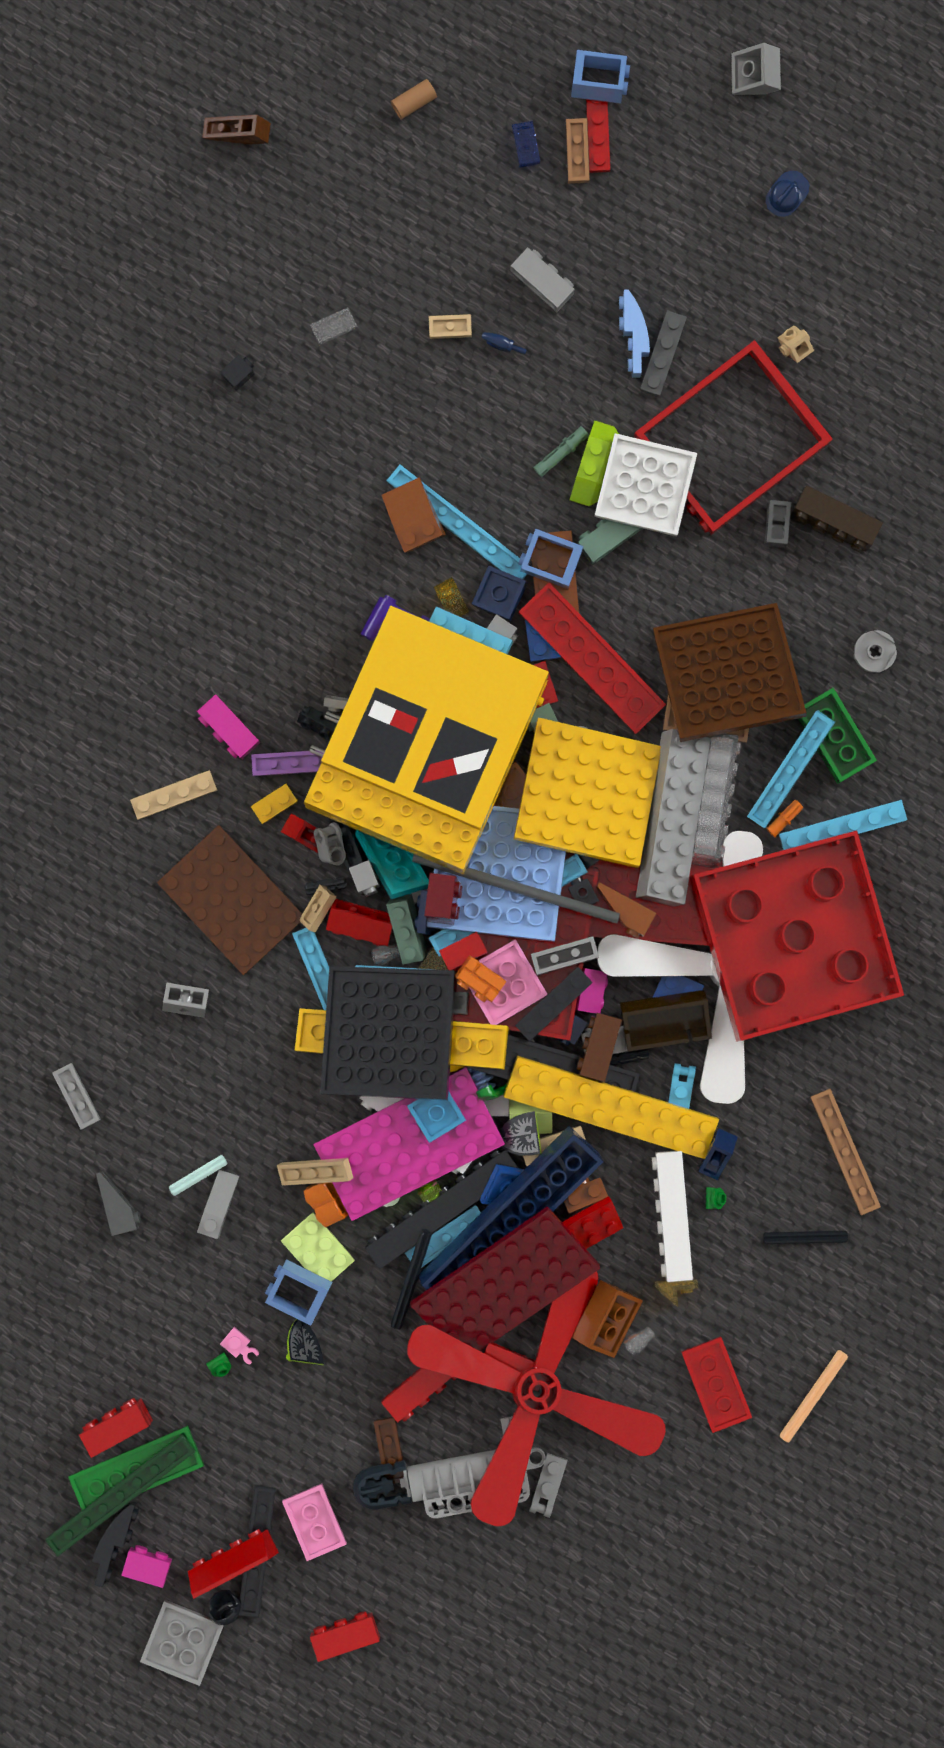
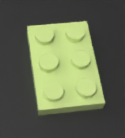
(317, 1248)

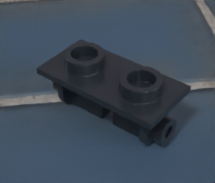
(310, 719)

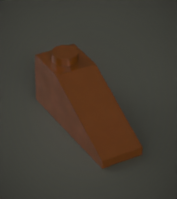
(237, 129)

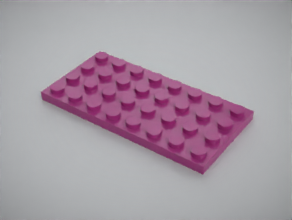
(393, 1155)

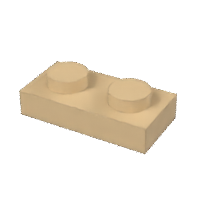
(450, 326)
(317, 908)

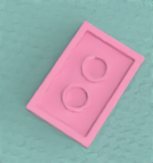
(314, 1522)

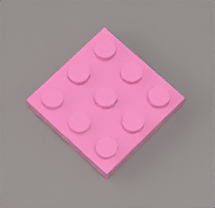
(521, 984)

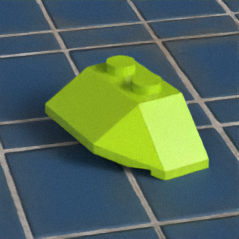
(593, 465)

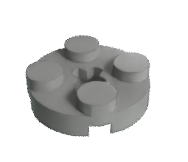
(871, 640)

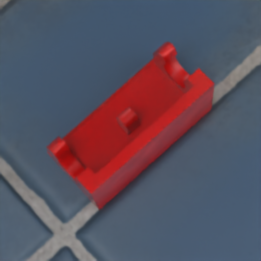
(457, 953)

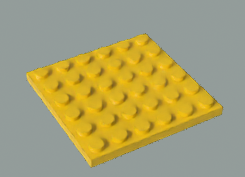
(587, 792)

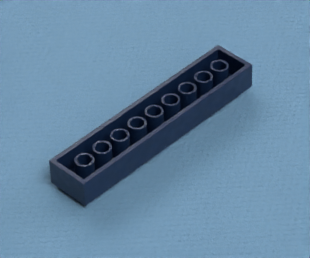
(542, 1184)

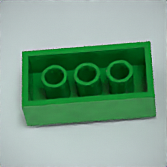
(844, 746)

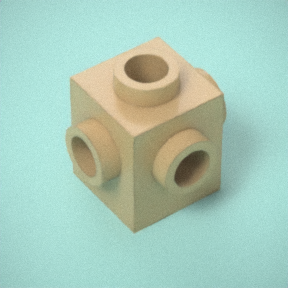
(795, 344)

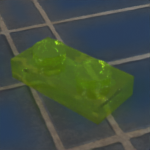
(429, 1191)

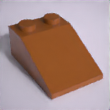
(412, 515)
(632, 914)

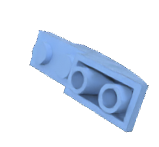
(634, 325)

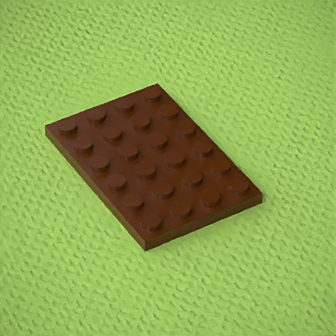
(231, 900)

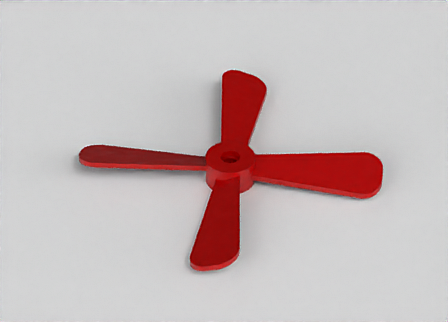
(502, 1481)

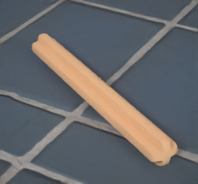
(813, 1396)

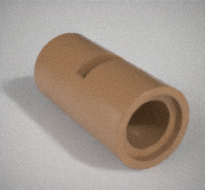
(413, 99)

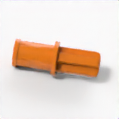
(784, 818)

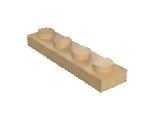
(173, 795)
(315, 1171)

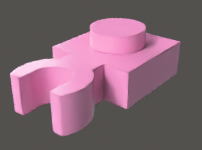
(237, 1343)

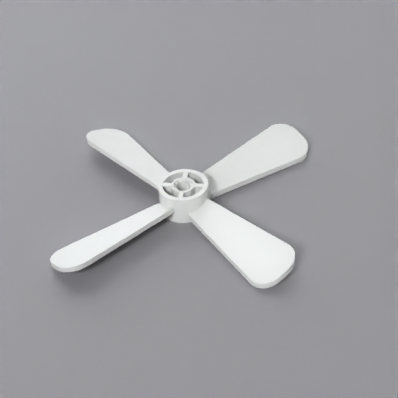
(626, 956)

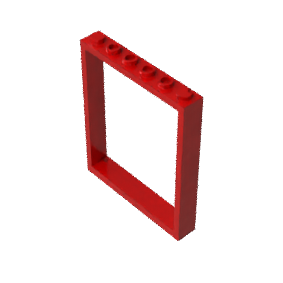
(790, 396)

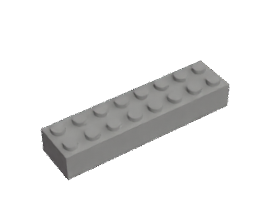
(673, 820)

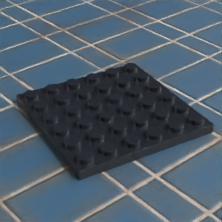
(388, 1032)

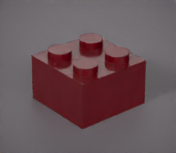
(442, 899)

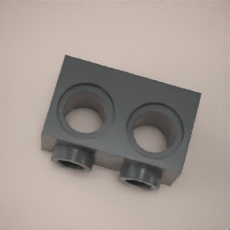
(777, 523)

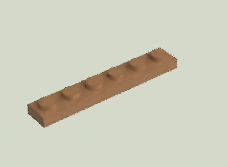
(845, 1151)

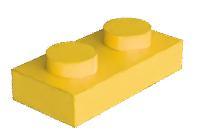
(274, 803)

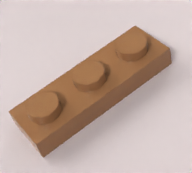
(577, 150)

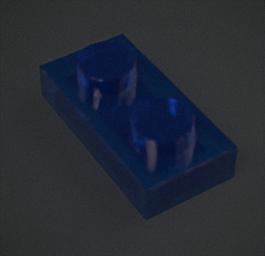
(526, 144)

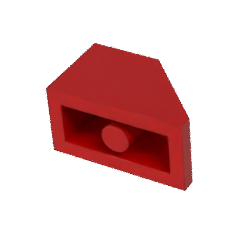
(300, 831)

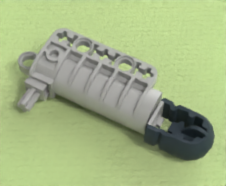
(433, 1482)

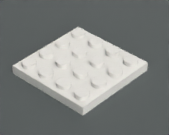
(645, 484)

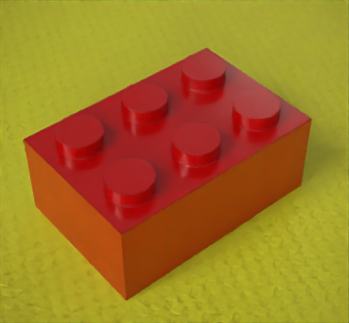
(115, 1426)

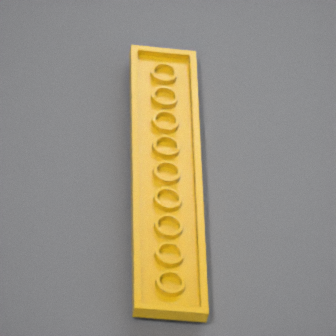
(471, 1042)
(610, 1107)

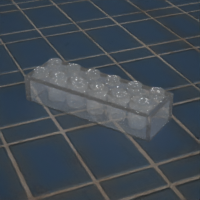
(714, 802)

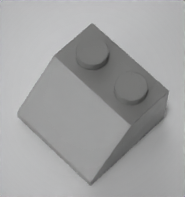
(756, 70)

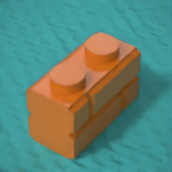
(480, 979)

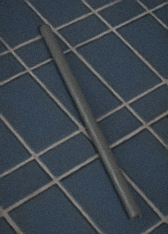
(528, 891)

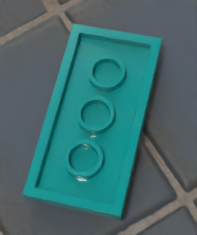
(393, 866)

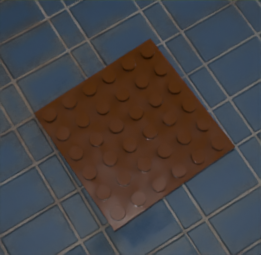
(729, 672)

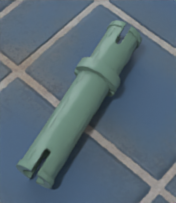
(554, 457)

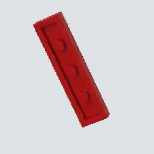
(598, 136)

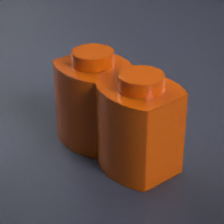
(326, 1203)

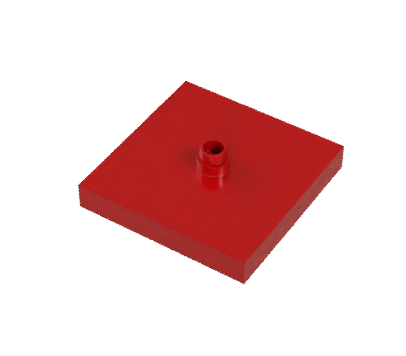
(796, 935)

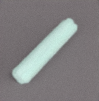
(198, 1175)

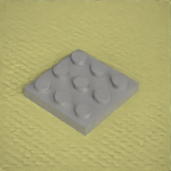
(181, 1642)

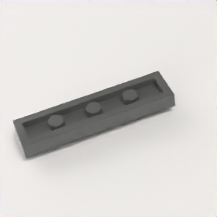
(663, 353)

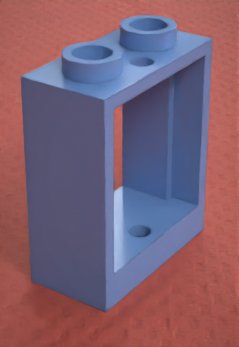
(597, 90)
(570, 569)
(304, 1276)

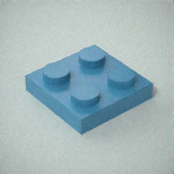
(436, 1116)

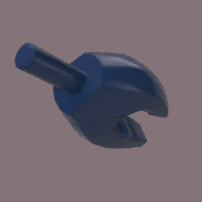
(501, 343)

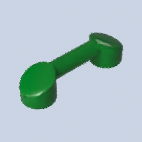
(488, 1093)

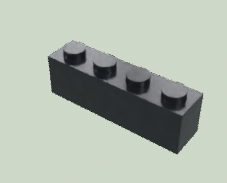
(553, 1004)

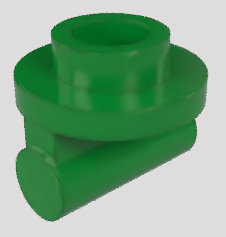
(715, 1198)
(219, 1366)

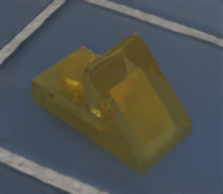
(450, 597)
(669, 1289)

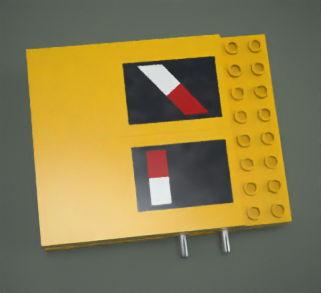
(426, 739)

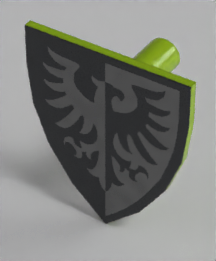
(522, 1135)
(303, 1344)

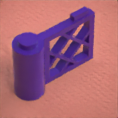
(377, 617)

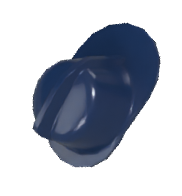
(787, 193)

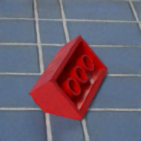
(231, 1563)

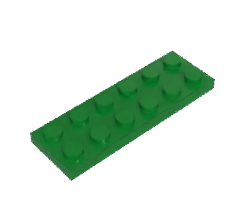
(101, 1477)

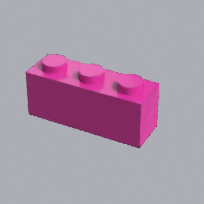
(227, 727)

